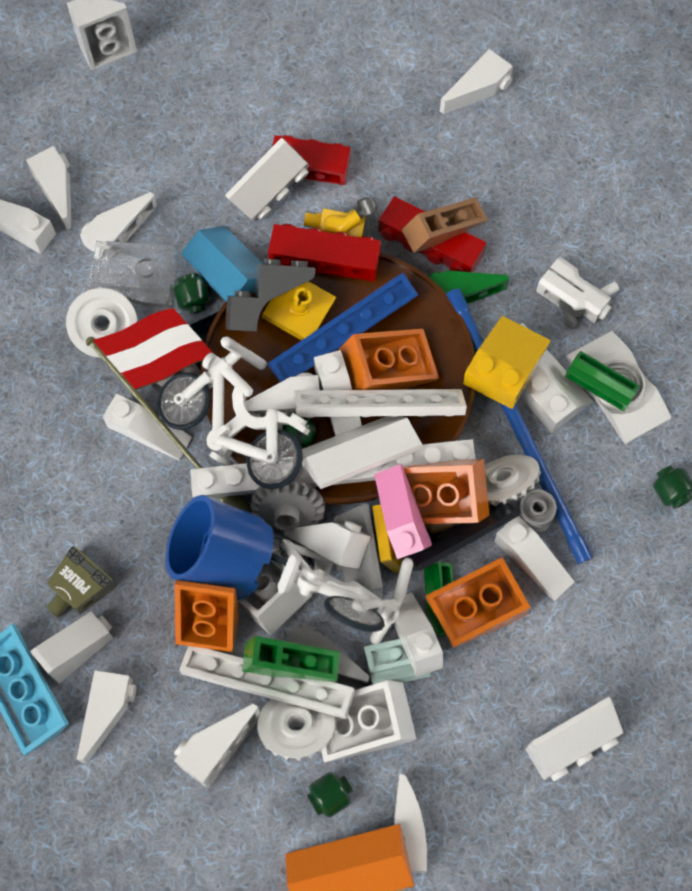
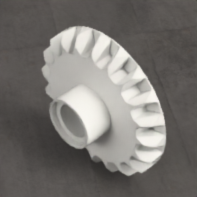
(91, 305)
(510, 478)
(276, 731)

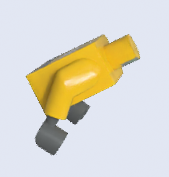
(339, 221)

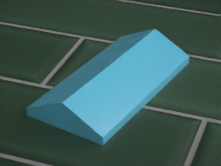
(27, 694)

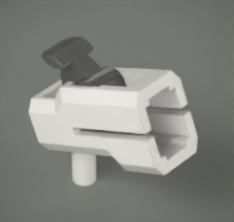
(574, 294)

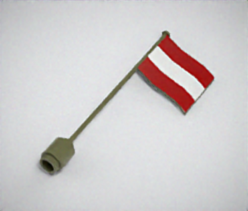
(151, 353)

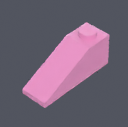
(401, 512)

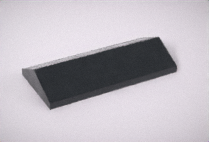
(462, 535)

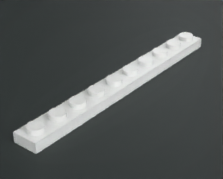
(235, 479)

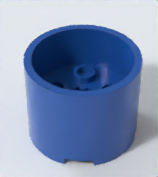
(218, 546)

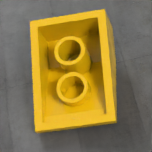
(505, 362)

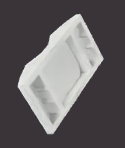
(647, 406)

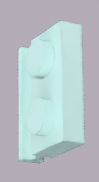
(389, 662)

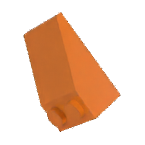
(389, 360)
(450, 491)
(478, 603)
(206, 616)

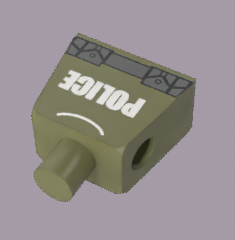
(77, 583)

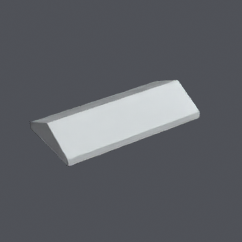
(360, 450)

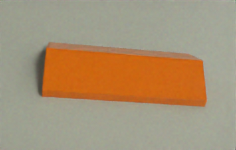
(354, 863)

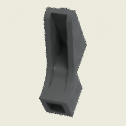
(270, 282)

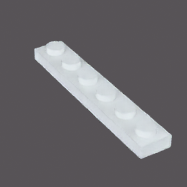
(379, 403)
(227, 671)

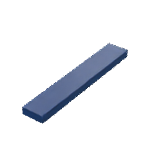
(340, 329)

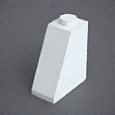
(73, 646)

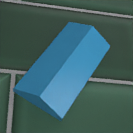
(222, 261)

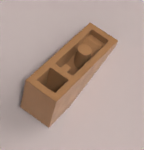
(443, 224)

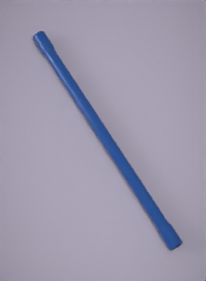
(574, 538)

